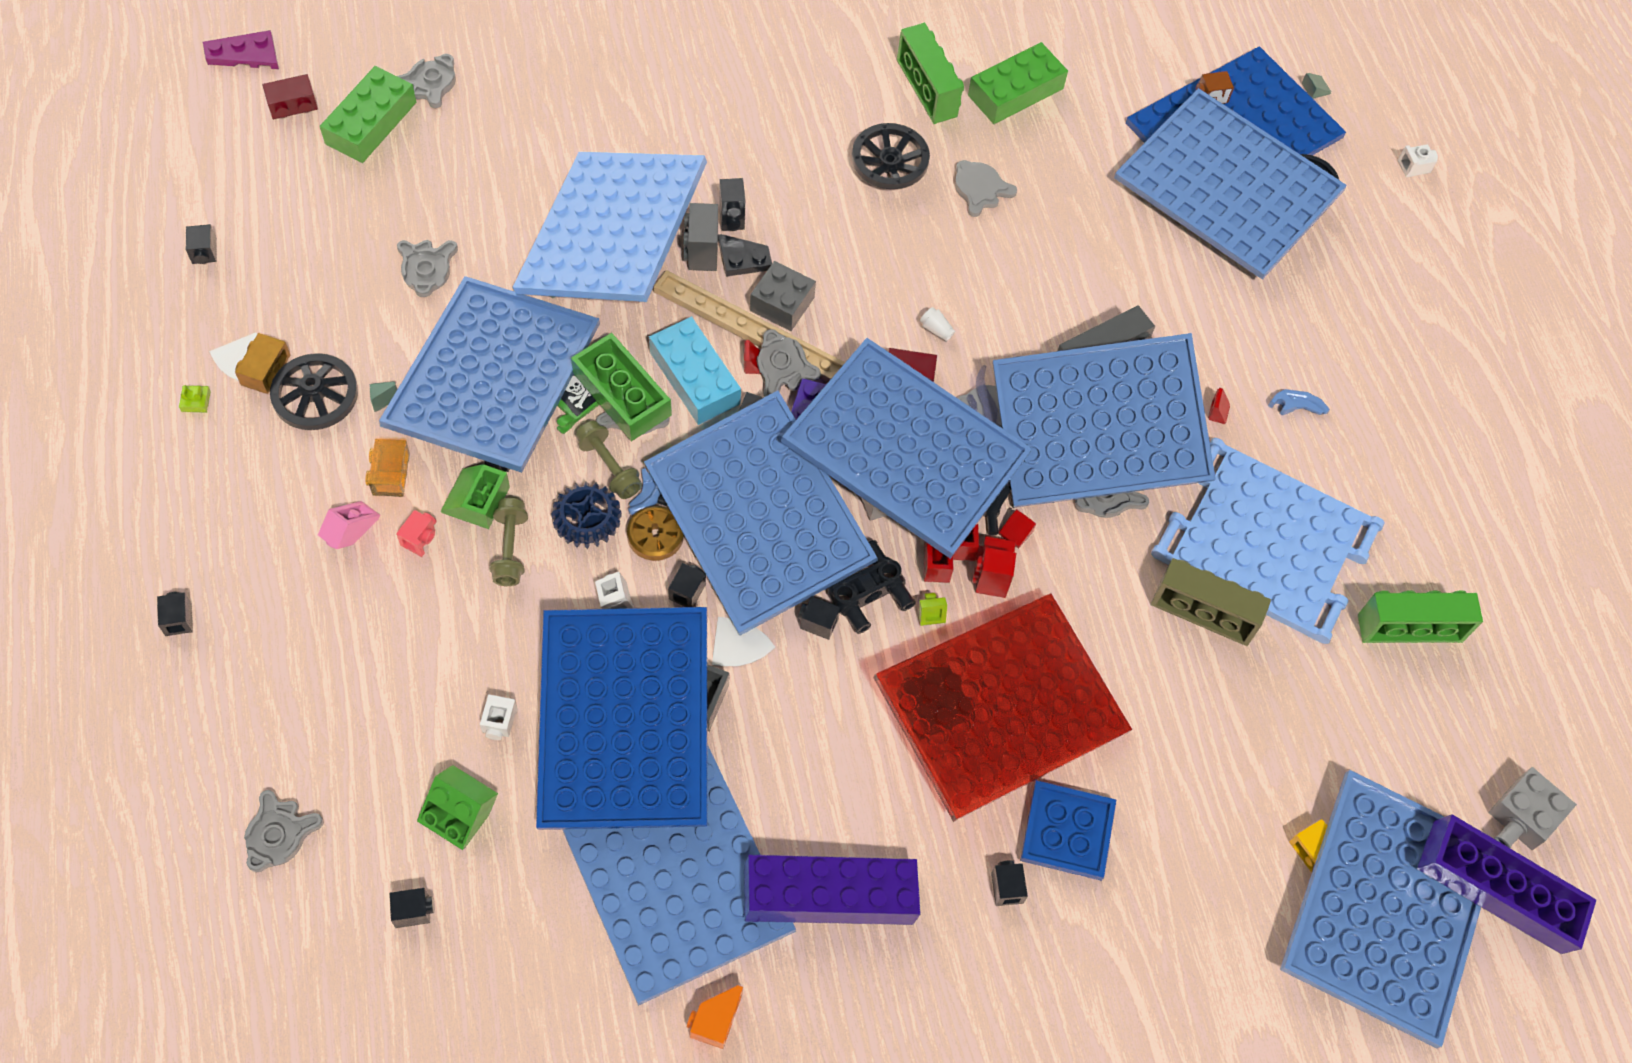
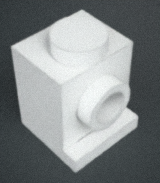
(1421, 159)
(614, 592)
(498, 708)

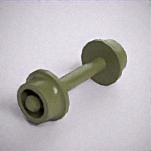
(591, 437)
(506, 571)

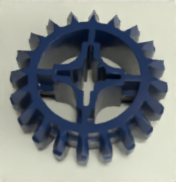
(578, 504)

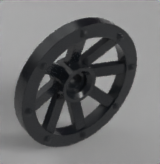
(890, 158)
(313, 393)

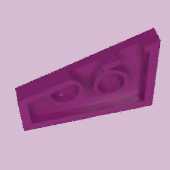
(242, 49)

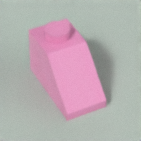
(347, 524)

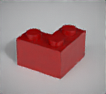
(940, 567)
(994, 567)

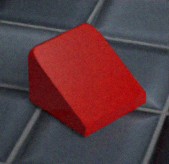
(751, 353)
(1219, 407)
(1018, 528)

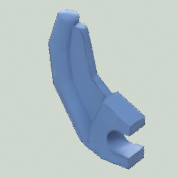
(1296, 399)
(648, 496)

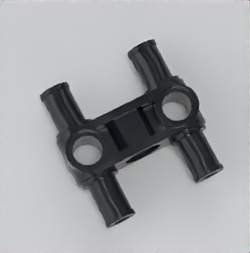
(869, 586)

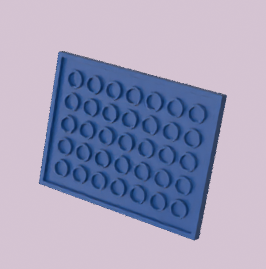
(1262, 96)
(623, 719)

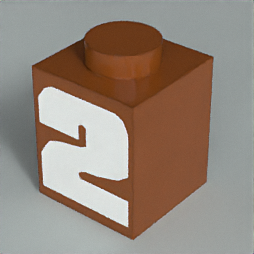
(1217, 85)

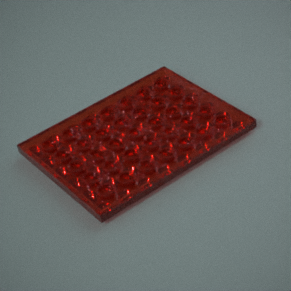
(1001, 705)

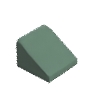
(1315, 85)
(381, 394)

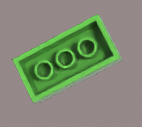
(929, 73)
(1017, 83)
(368, 114)
(621, 386)
(1420, 617)

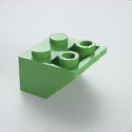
(477, 495)
(456, 806)

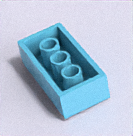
(695, 370)

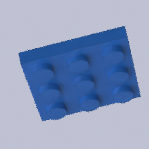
(1068, 830)

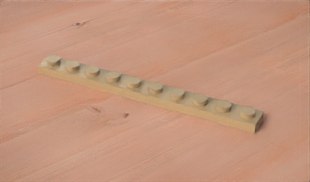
(736, 319)

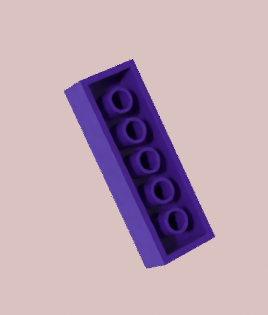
(1507, 884)
(831, 890)

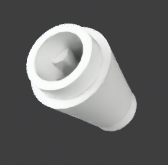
(937, 324)

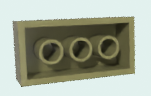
(1211, 602)

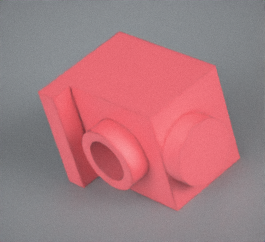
(417, 532)

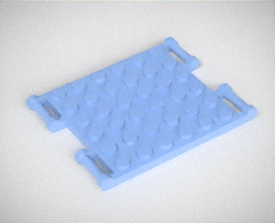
(1272, 539)

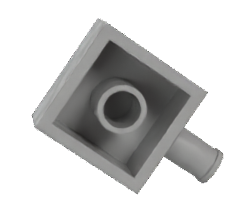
(1530, 810)

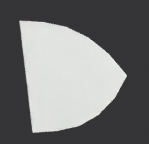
(230, 354)
(738, 650)

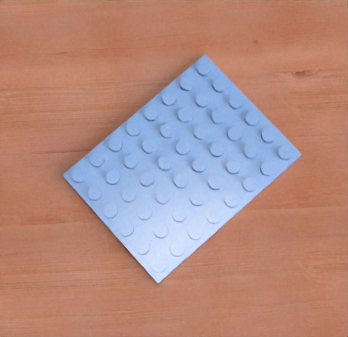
(611, 226)

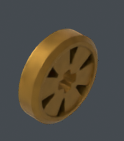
(641, 537)

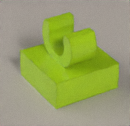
(194, 399)
(932, 610)

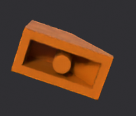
(715, 1017)

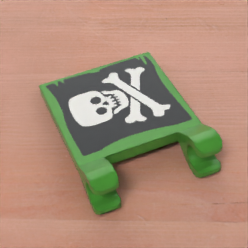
(575, 403)

